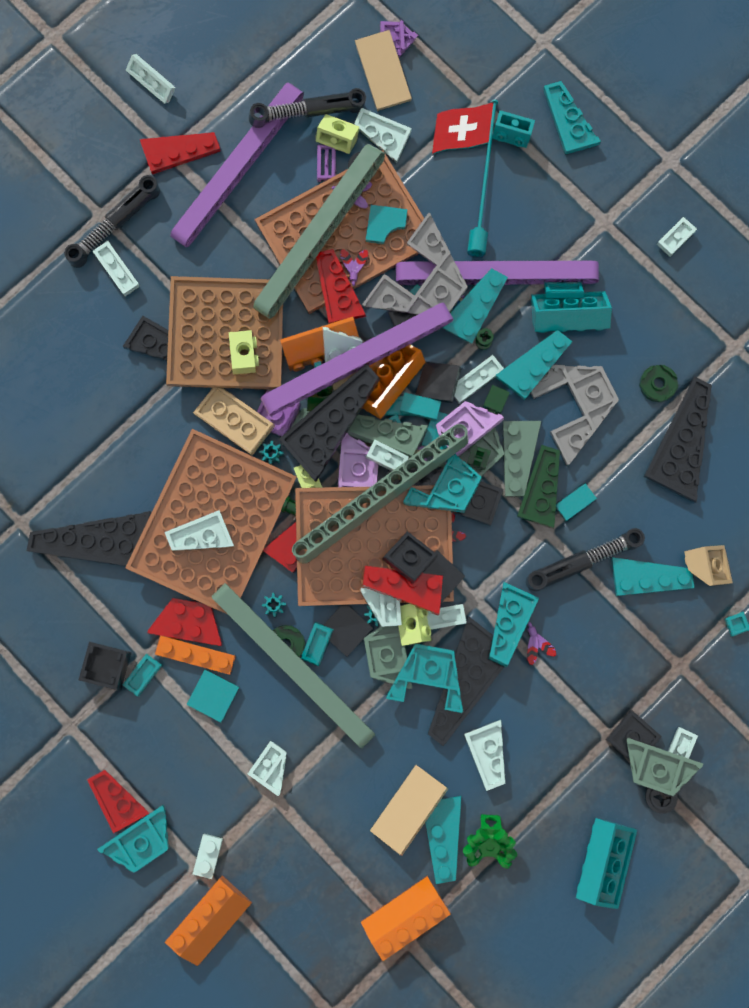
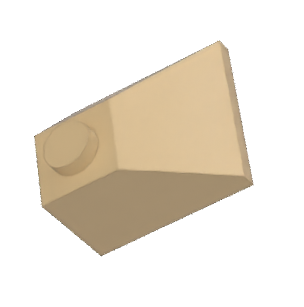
(709, 564)

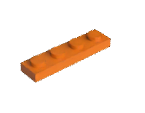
(195, 655)

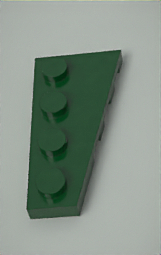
(541, 492)

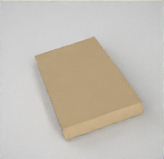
(383, 70)
(234, 419)
(409, 810)

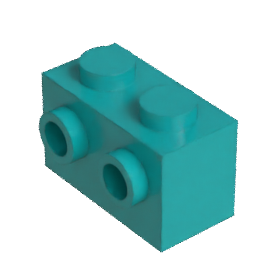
(513, 129)

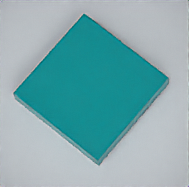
(213, 696)

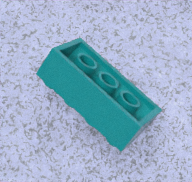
(566, 314)
(606, 864)

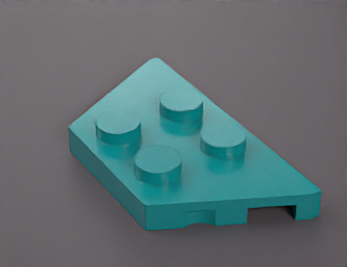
(140, 842)

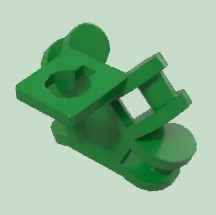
(490, 843)

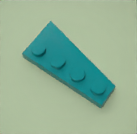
(570, 124)
(475, 307)
(531, 367)
(644, 577)
(512, 618)
(443, 838)

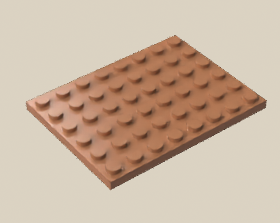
(288, 222)
(206, 480)
(339, 570)

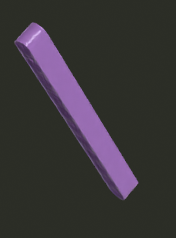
(231, 171)
(517, 271)
(356, 358)

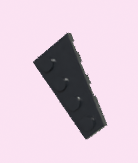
(148, 339)

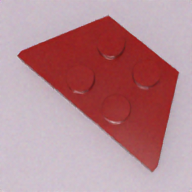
(187, 622)

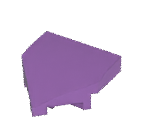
(400, 34)

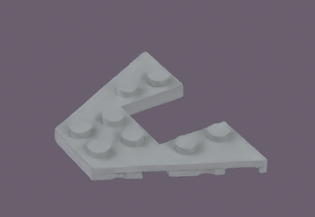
(442, 285)
(593, 396)

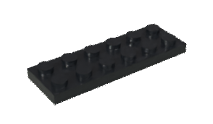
(482, 505)

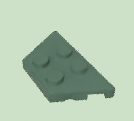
(489, 442)
(385, 654)
(660, 768)

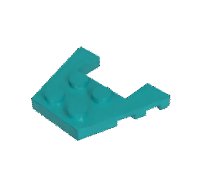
(452, 490)
(429, 667)

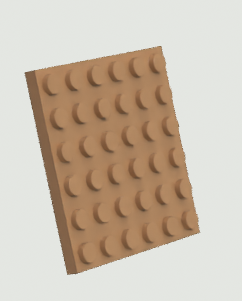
(199, 329)

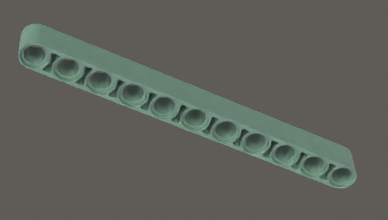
(319, 231)
(377, 502)
(293, 665)

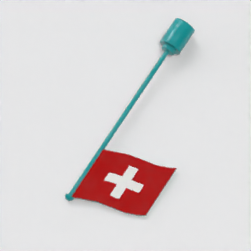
(464, 130)

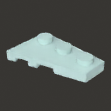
(383, 132)
(200, 534)
(487, 753)

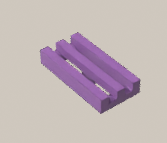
(325, 177)

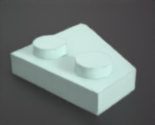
(337, 343)
(383, 607)
(270, 768)

